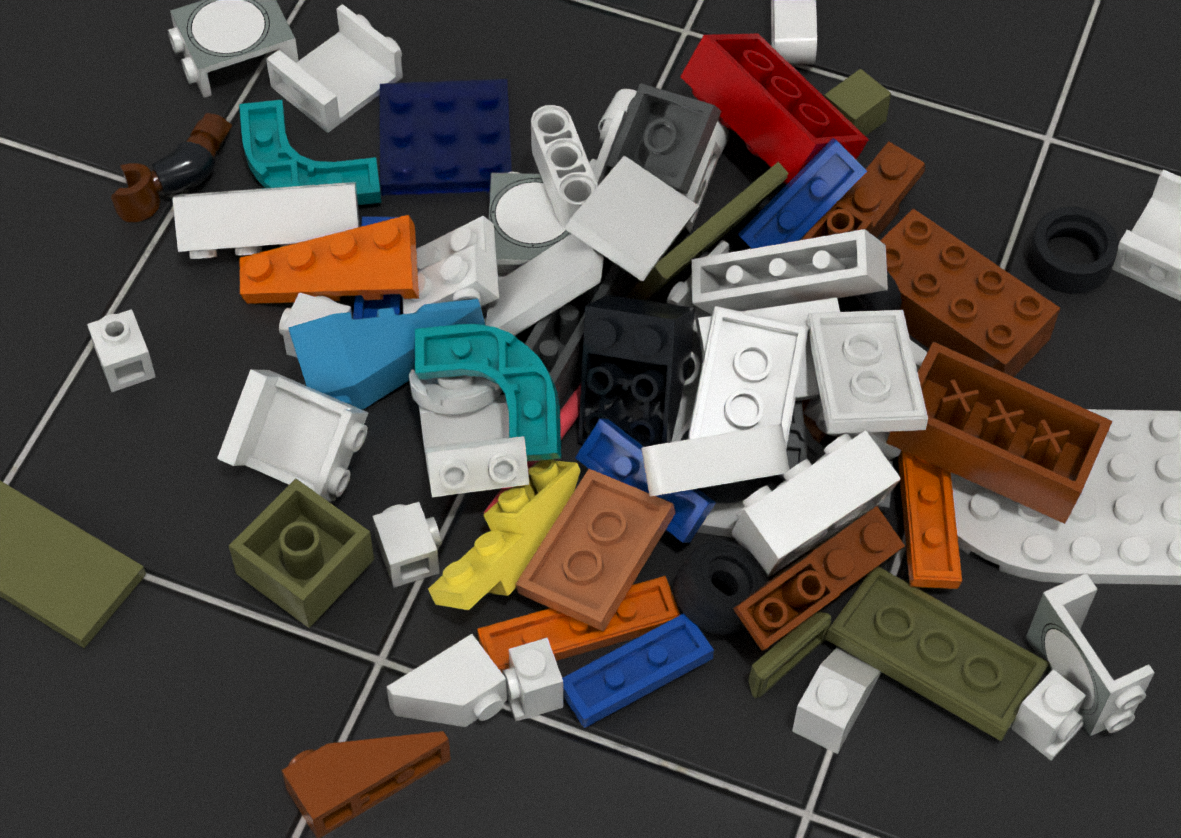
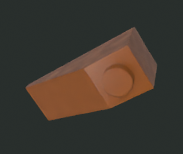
(354, 776)

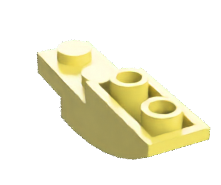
(517, 530)

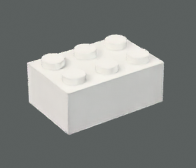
(814, 501)

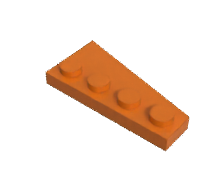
(353, 262)

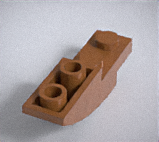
(874, 197)
(818, 578)

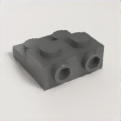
(666, 135)

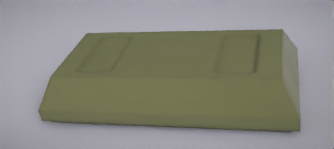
(788, 653)

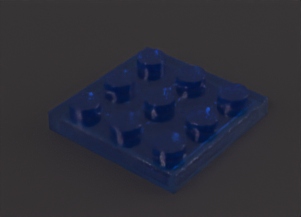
(443, 136)

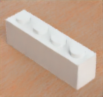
(262, 217)
(791, 272)

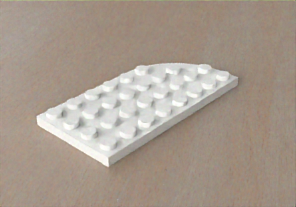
(1120, 526)

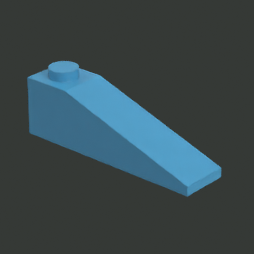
(369, 356)

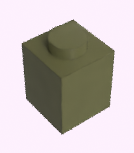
(861, 101)

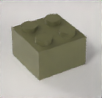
(302, 552)

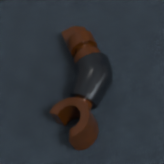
(173, 173)

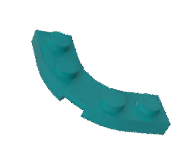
(279, 165)
(506, 362)

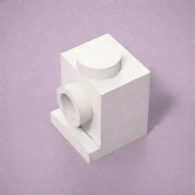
(533, 680)
(1050, 715)

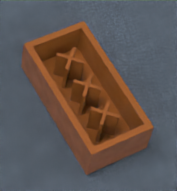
(964, 298)
(1004, 433)

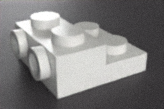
(457, 267)

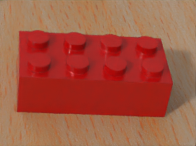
(767, 101)

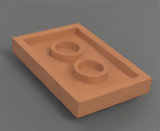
(595, 549)

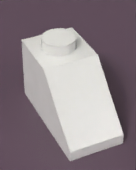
(451, 687)
(834, 699)

